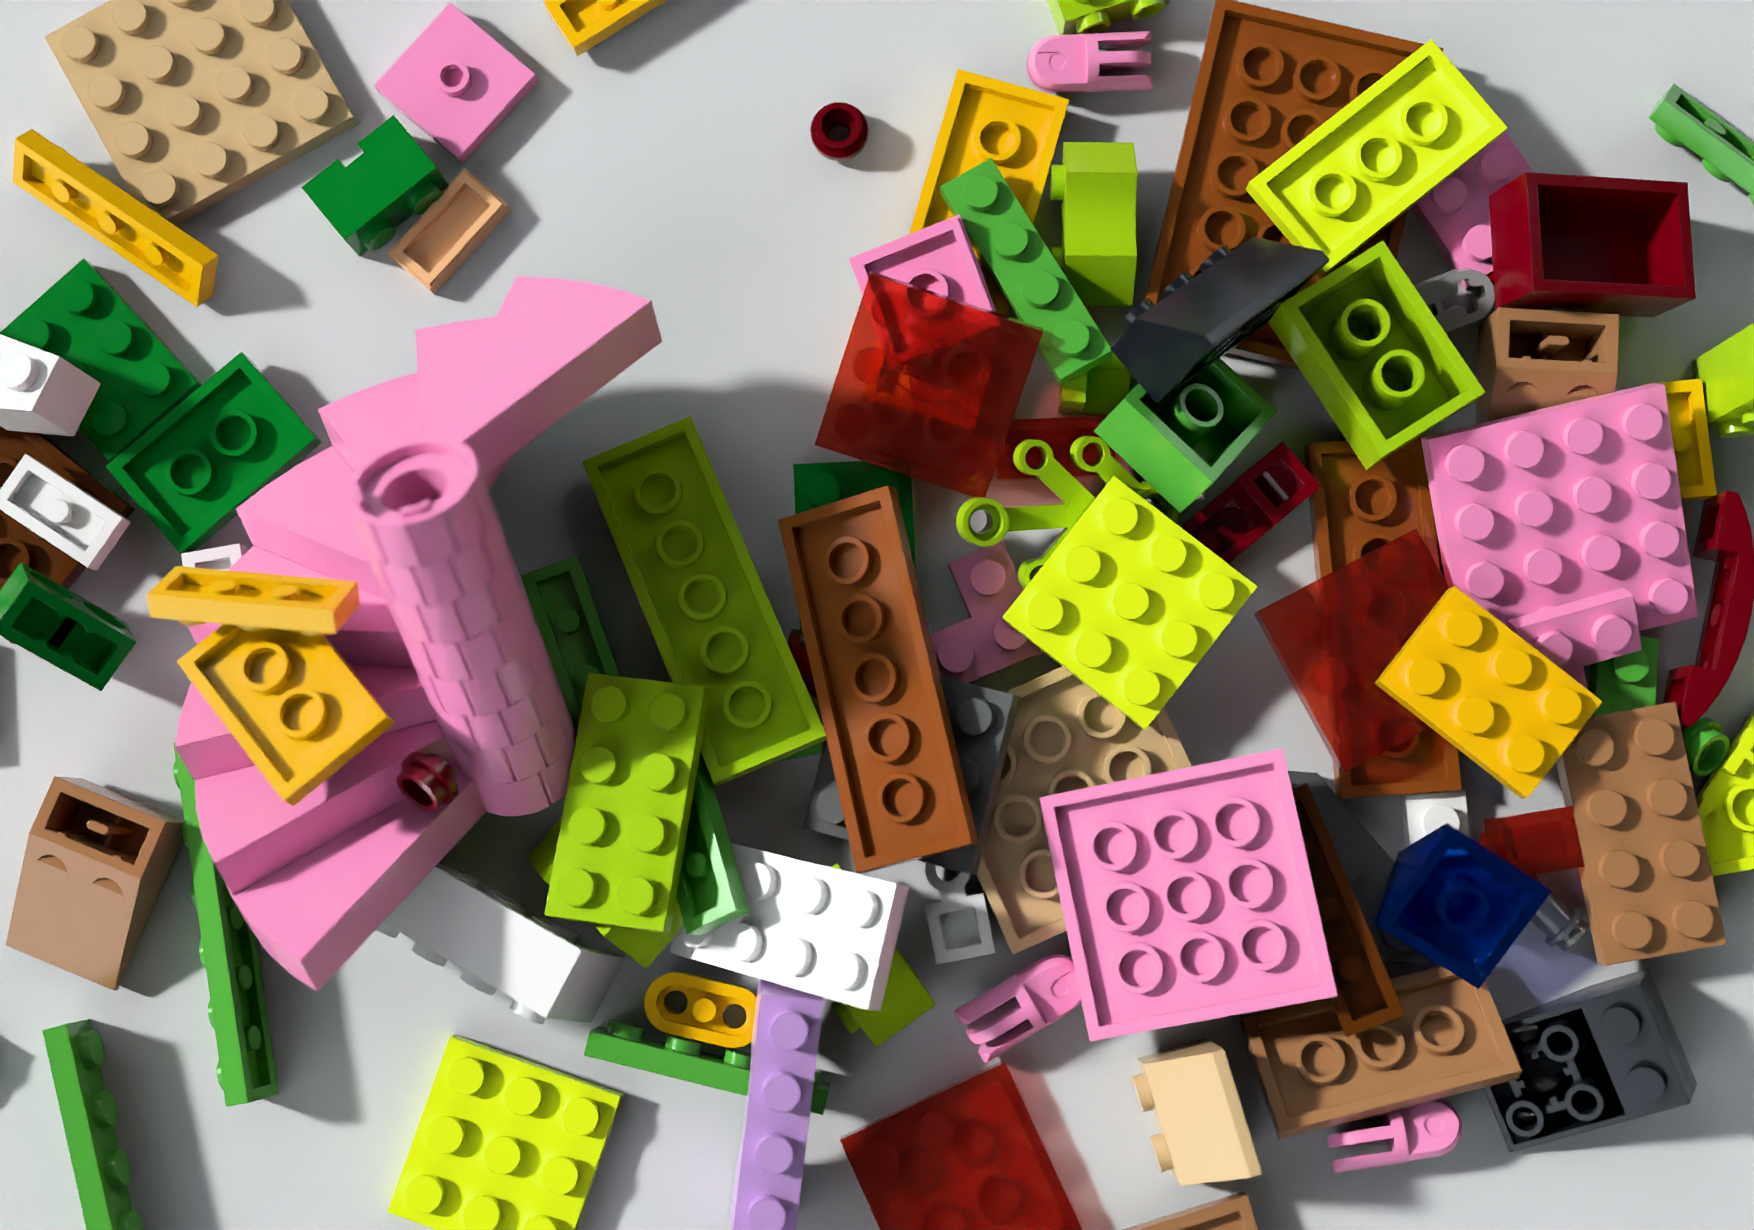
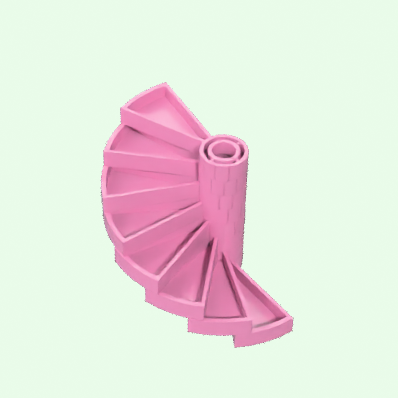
(437, 624)

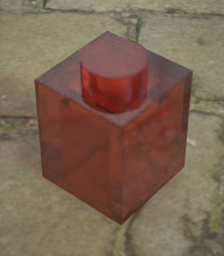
(1535, 840)

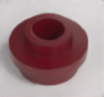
(839, 115)
(427, 780)

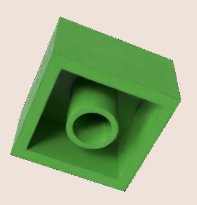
(1189, 434)

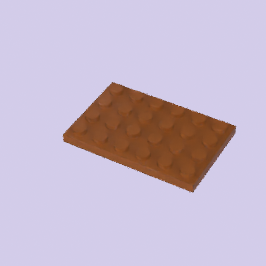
(1257, 95)

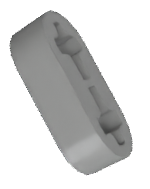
(1445, 286)

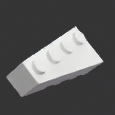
(503, 948)

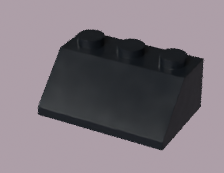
(1211, 312)

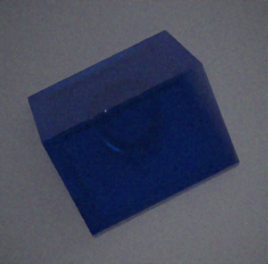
(1458, 902)

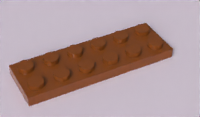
(1350, 518)
(877, 681)

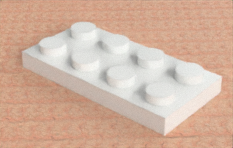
(807, 929)

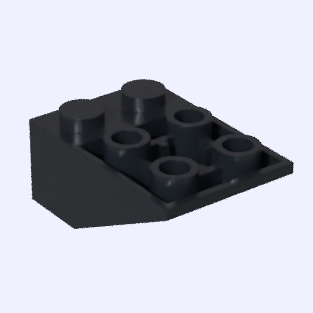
(1591, 1063)

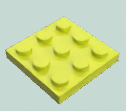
(1129, 602)
(504, 1144)

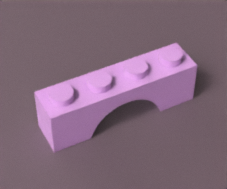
(777, 1108)

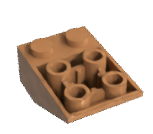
(1543, 359)
(91, 879)

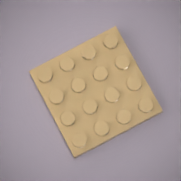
(199, 94)
(1058, 744)

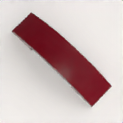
(1253, 504)
(1727, 540)

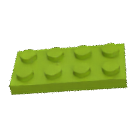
(628, 803)

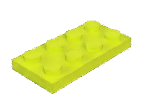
(1377, 156)

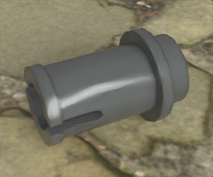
(1559, 922)

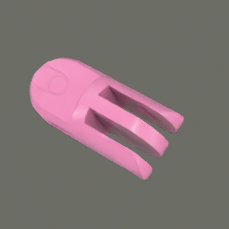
(1074, 63)
(1021, 1005)
(1410, 1133)

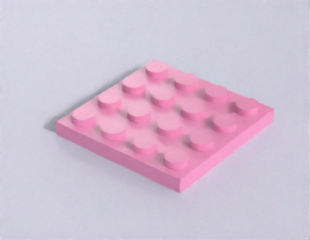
(1565, 507)
(1187, 895)

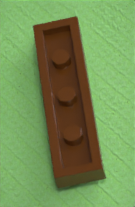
(1360, 978)

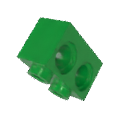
(62, 627)

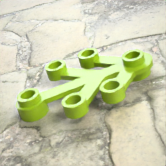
(1051, 516)

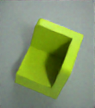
(1096, 390)

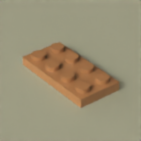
(1640, 837)
(1438, 1049)

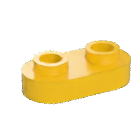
(705, 1009)

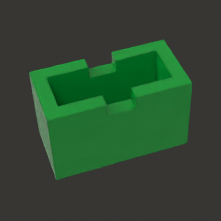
(377, 188)

